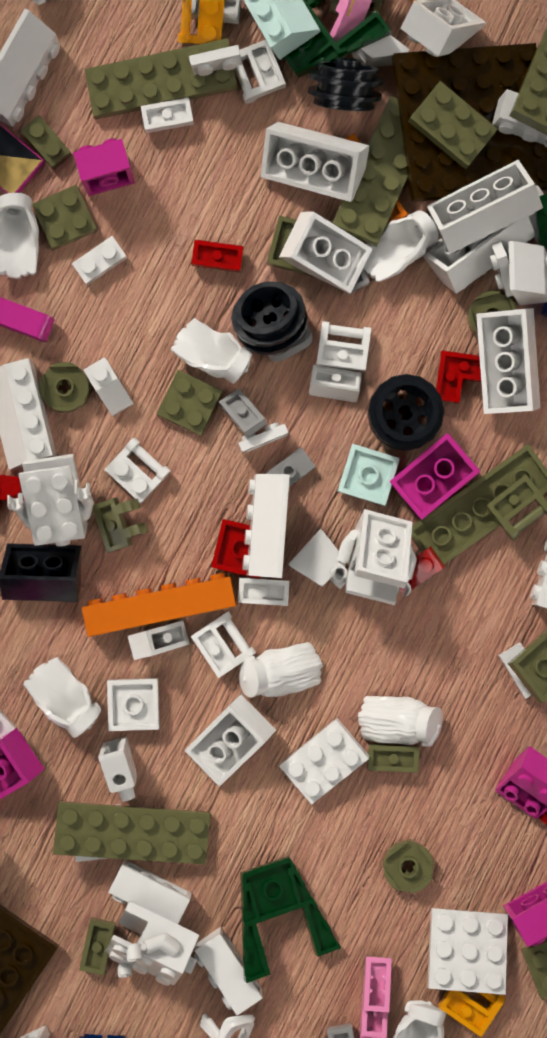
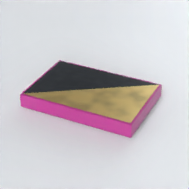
(17, 163)

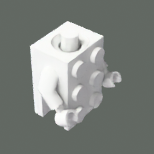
(54, 501)
(377, 557)
(160, 951)

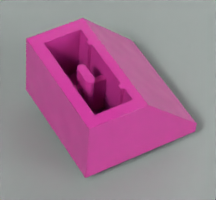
(526, 783)

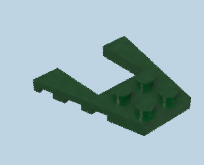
(324, 48)
(271, 892)

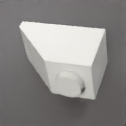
(380, 52)
(108, 386)
(158, 640)

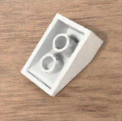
(440, 25)
(325, 251)
(230, 740)

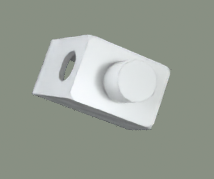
(317, 561)
(118, 767)

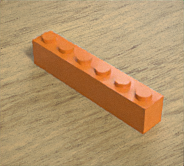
(158, 606)

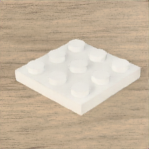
(467, 951)

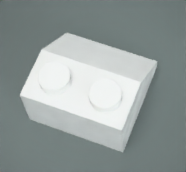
(528, 272)

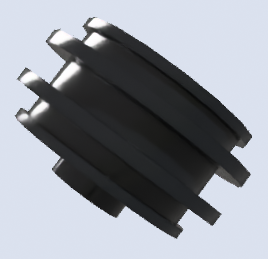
(345, 85)
(267, 306)
(414, 387)

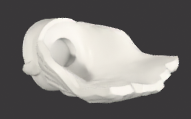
(18, 236)
(401, 245)
(212, 351)
(281, 671)
(62, 697)
(399, 721)
(421, 1021)

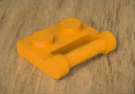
(209, 22)
(469, 1011)

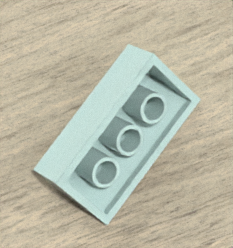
(283, 23)

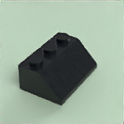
(41, 572)

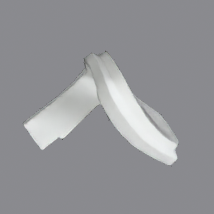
(229, 1026)

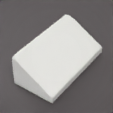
(335, 383)

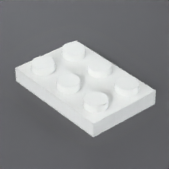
(324, 761)

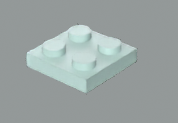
(368, 474)

